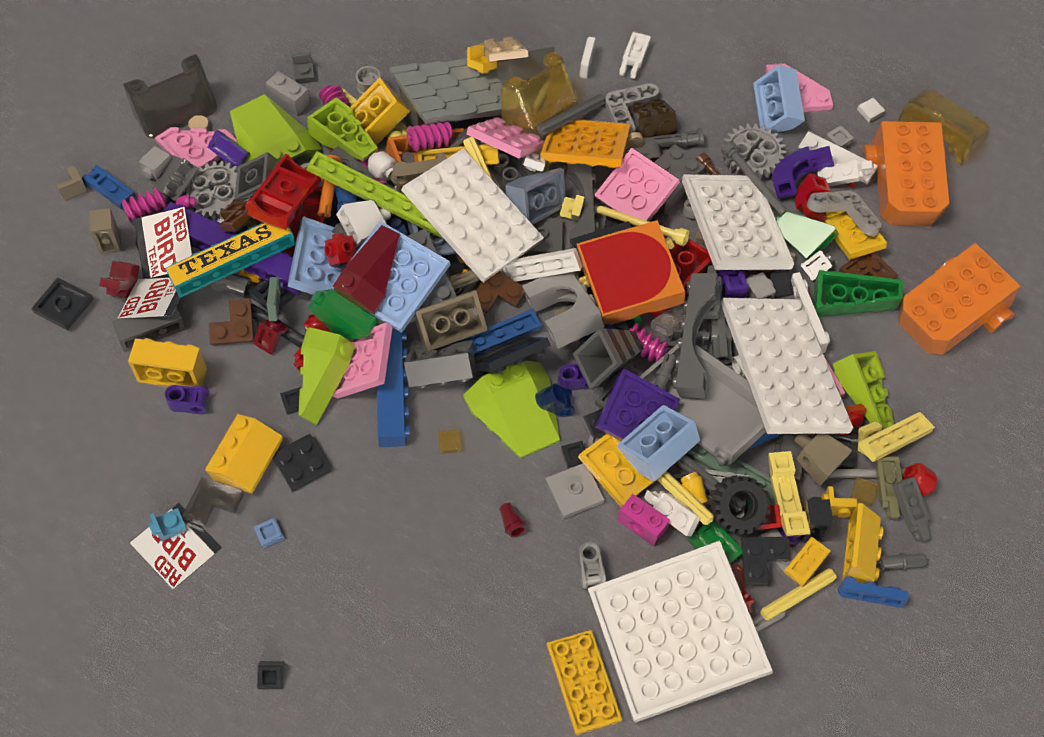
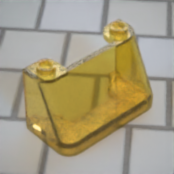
(540, 97)
(959, 127)

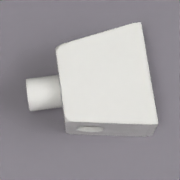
(361, 219)

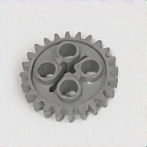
(764, 158)
(213, 189)

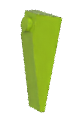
(337, 126)
(324, 365)
(862, 380)

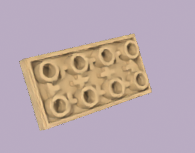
(503, 50)

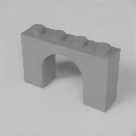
(574, 323)

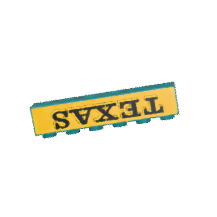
(228, 257)

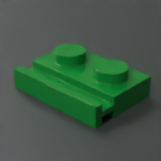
(712, 533)

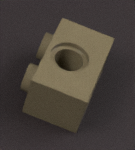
(104, 231)

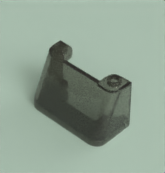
(172, 100)

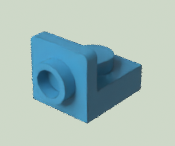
(167, 525)

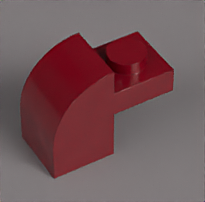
(121, 279)

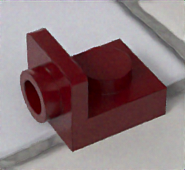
(269, 334)

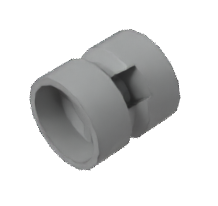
(365, 78)

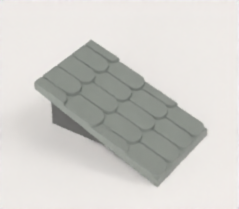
(447, 92)

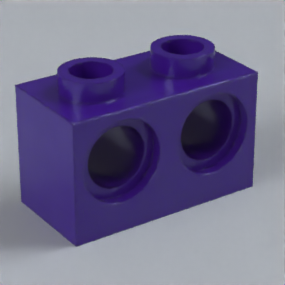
(733, 284)

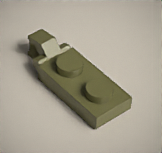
(888, 473)

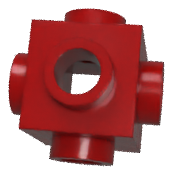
(340, 249)

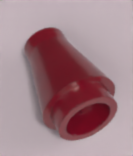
(512, 521)

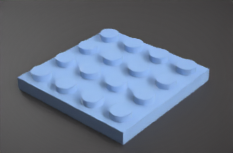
(310, 265)
(412, 279)

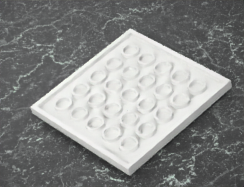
(679, 631)

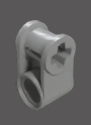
(591, 570)

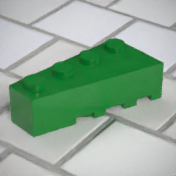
(853, 293)

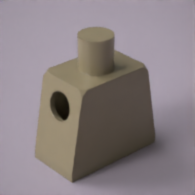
(821, 455)

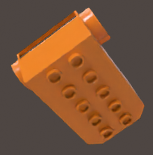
(910, 172)
(958, 300)

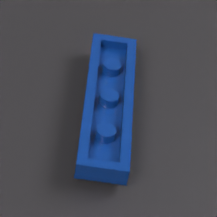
(505, 332)

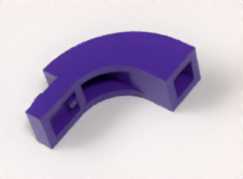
(796, 166)

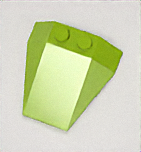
(266, 127)
(510, 408)

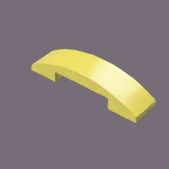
(786, 494)

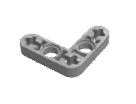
(623, 102)
(848, 202)

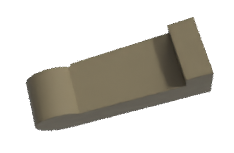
(412, 170)

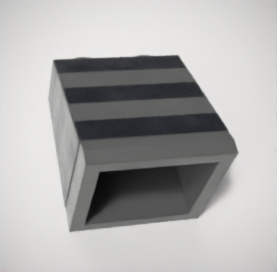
(606, 354)

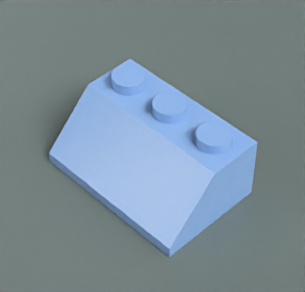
(779, 99)
(659, 442)

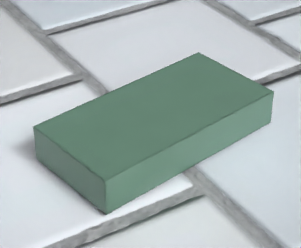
(273, 299)

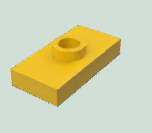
(807, 561)

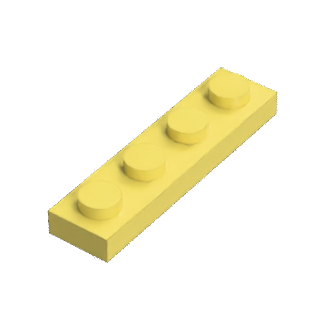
(896, 436)

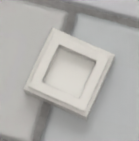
(871, 110)

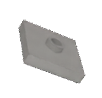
(574, 490)

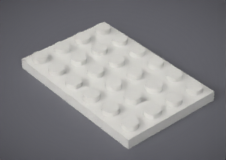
(472, 214)
(736, 223)

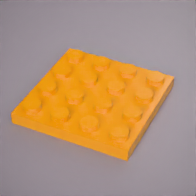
(587, 143)

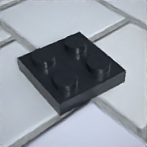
(62, 303)
(301, 462)

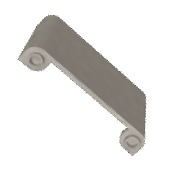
(726, 416)

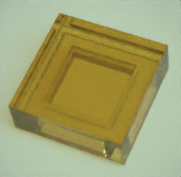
(449, 441)
(864, 491)

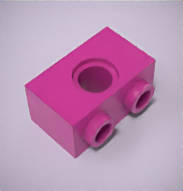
(643, 520)

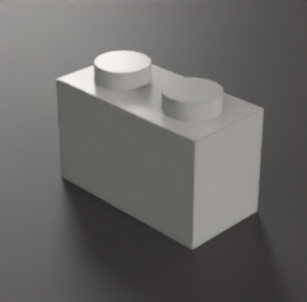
(288, 93)

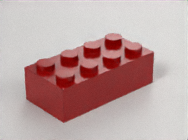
(688, 260)

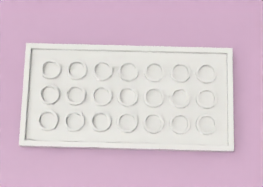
(785, 367)

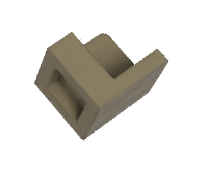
(72, 186)

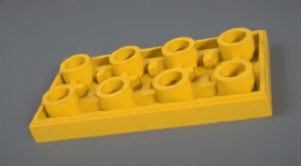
(583, 682)

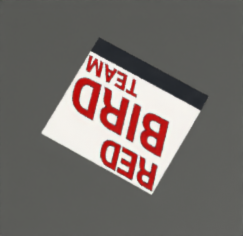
(162, 241)
(151, 299)
(178, 555)

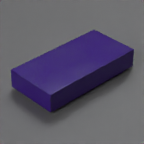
(228, 149)

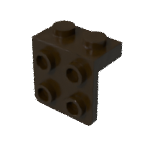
(654, 118)

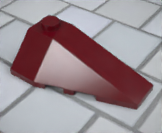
(368, 272)

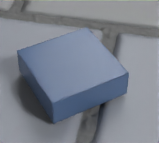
(268, 533)

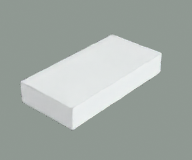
(587, 57)

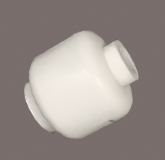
(381, 165)

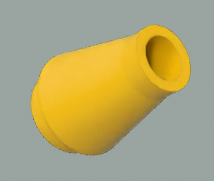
(694, 484)

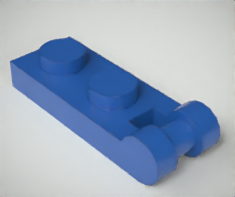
(108, 186)
(872, 593)

